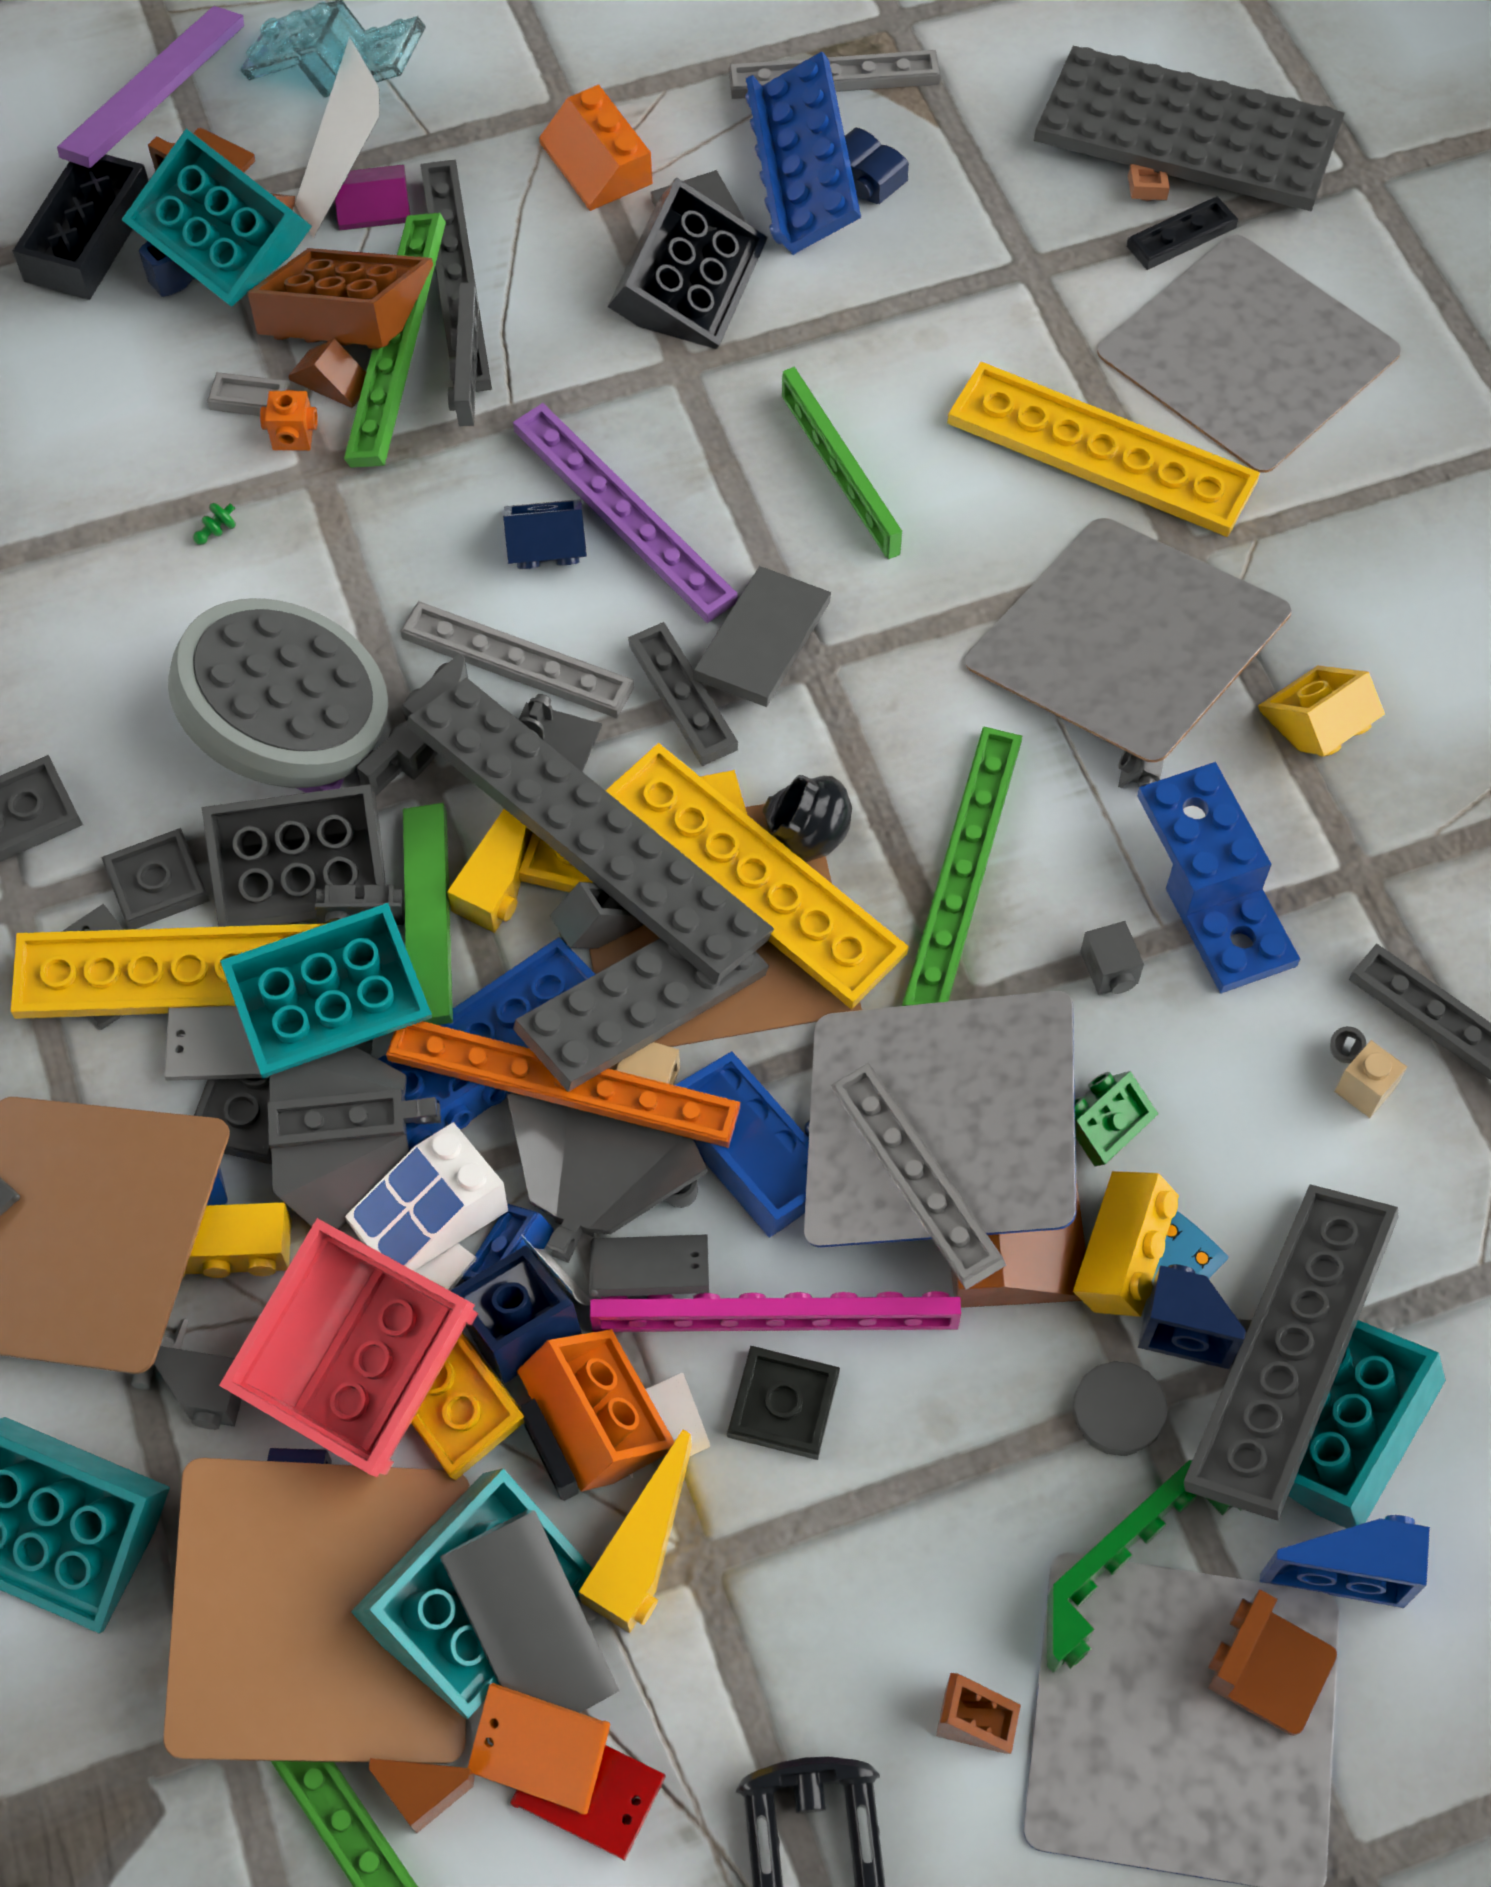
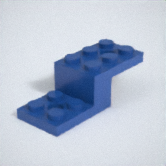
(1218, 877)

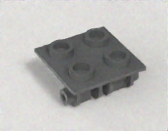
(564, 732)

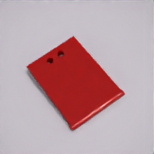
(616, 1786)

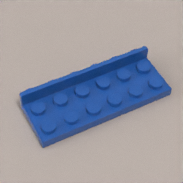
(803, 154)
(492, 1015)

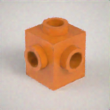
(289, 420)

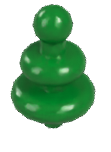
(213, 524)

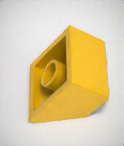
(1324, 709)

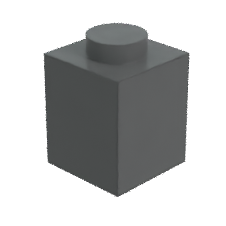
(1112, 958)

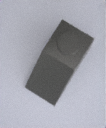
(592, 918)
(195, 1384)

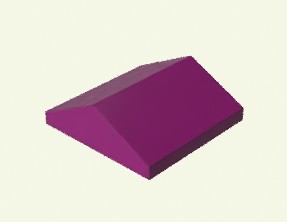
(373, 198)

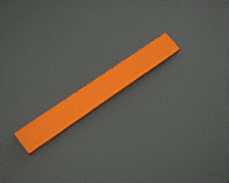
(606, 1094)

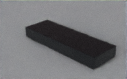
(1182, 232)

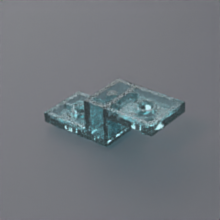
(318, 39)

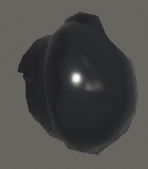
(810, 816)

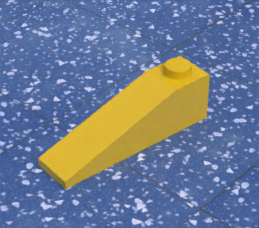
(490, 879)
(630, 1567)

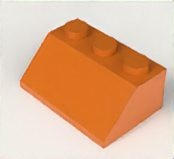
(597, 149)
(595, 1407)

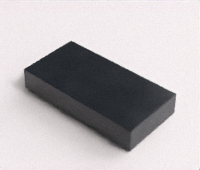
(549, 1450)

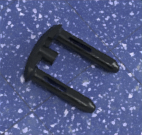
(807, 1779)

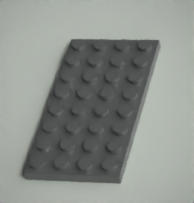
(1190, 127)

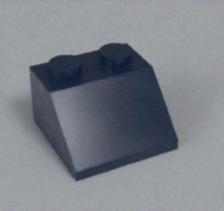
(544, 533)
(516, 1311)
(1190, 1319)

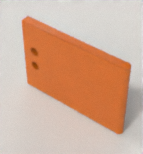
(538, 1748)

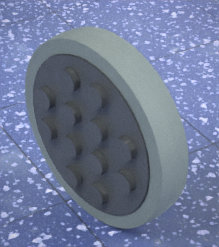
(277, 693)

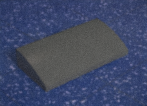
(529, 1615)

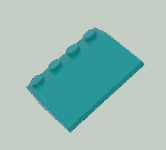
(215, 220)
(325, 990)
(1366, 1424)
(70, 1525)
(418, 1611)

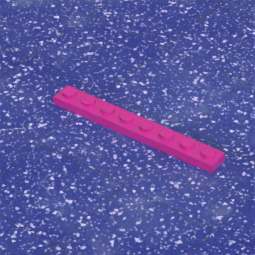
(792, 1313)

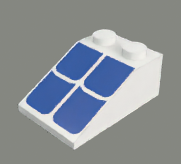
(430, 1200)

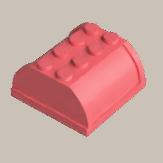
(348, 1347)

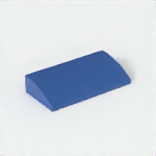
(767, 1149)

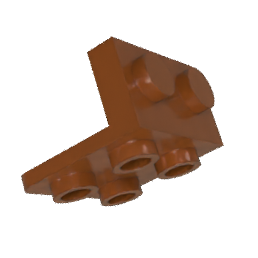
(1271, 1665)

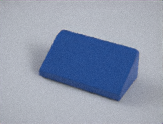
(507, 1237)

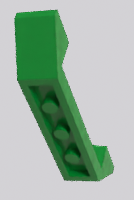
(1066, 1627)

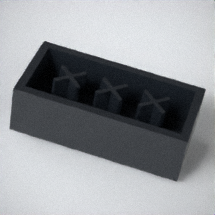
(80, 226)

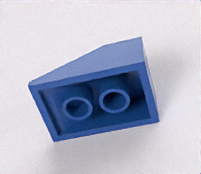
(1367, 1562)

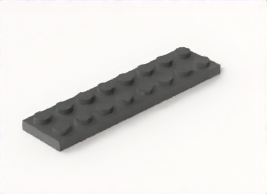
(1291, 1352)

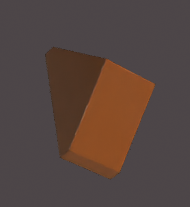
(331, 373)
(977, 1716)
(421, 1789)

